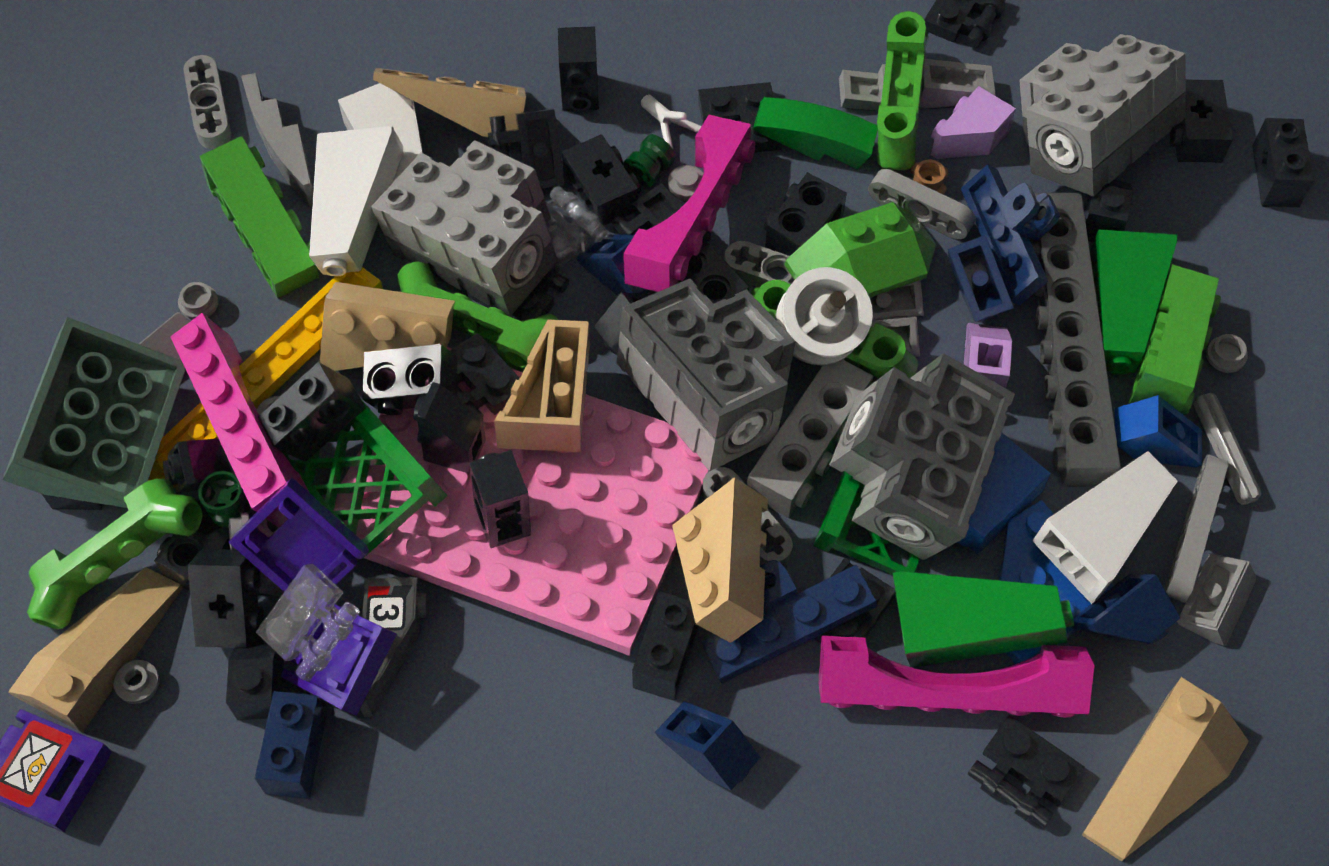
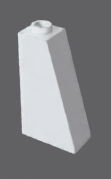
(384, 107)
(349, 178)
(1102, 527)

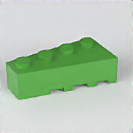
(260, 219)
(1177, 339)

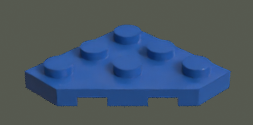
(1028, 564)

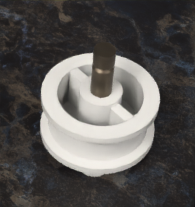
(825, 315)

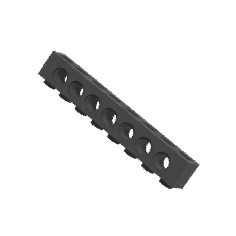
(1069, 249)

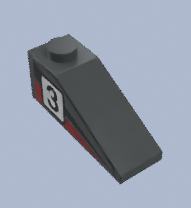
(399, 608)

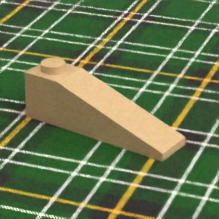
(456, 101)
(79, 666)
(1175, 764)

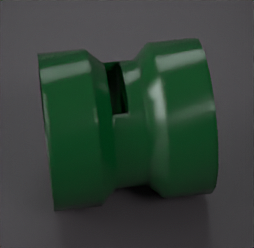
(652, 157)
(223, 489)

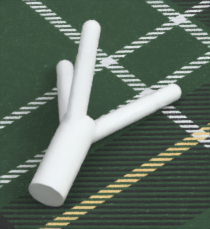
(667, 117)

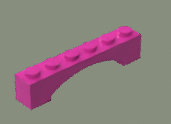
(662, 253)
(215, 374)
(1050, 682)

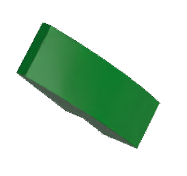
(816, 130)

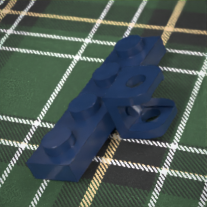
(1008, 228)
(790, 618)

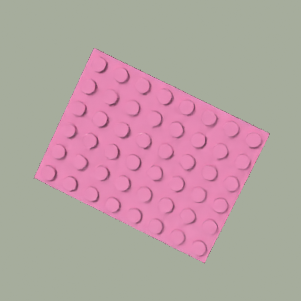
(594, 520)

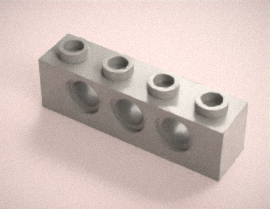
(786, 489)

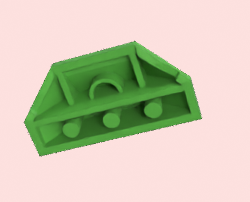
(877, 247)

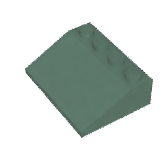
(95, 417)

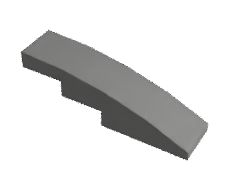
(942, 84)
(281, 141)

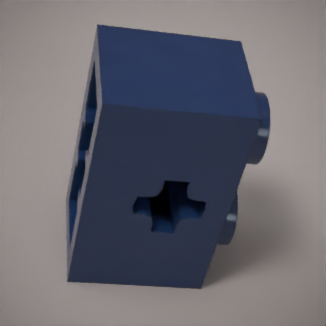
(291, 745)

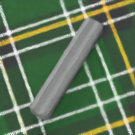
(1227, 448)

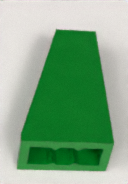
(1128, 287)
(975, 617)

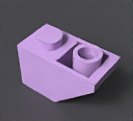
(974, 126)
(989, 351)

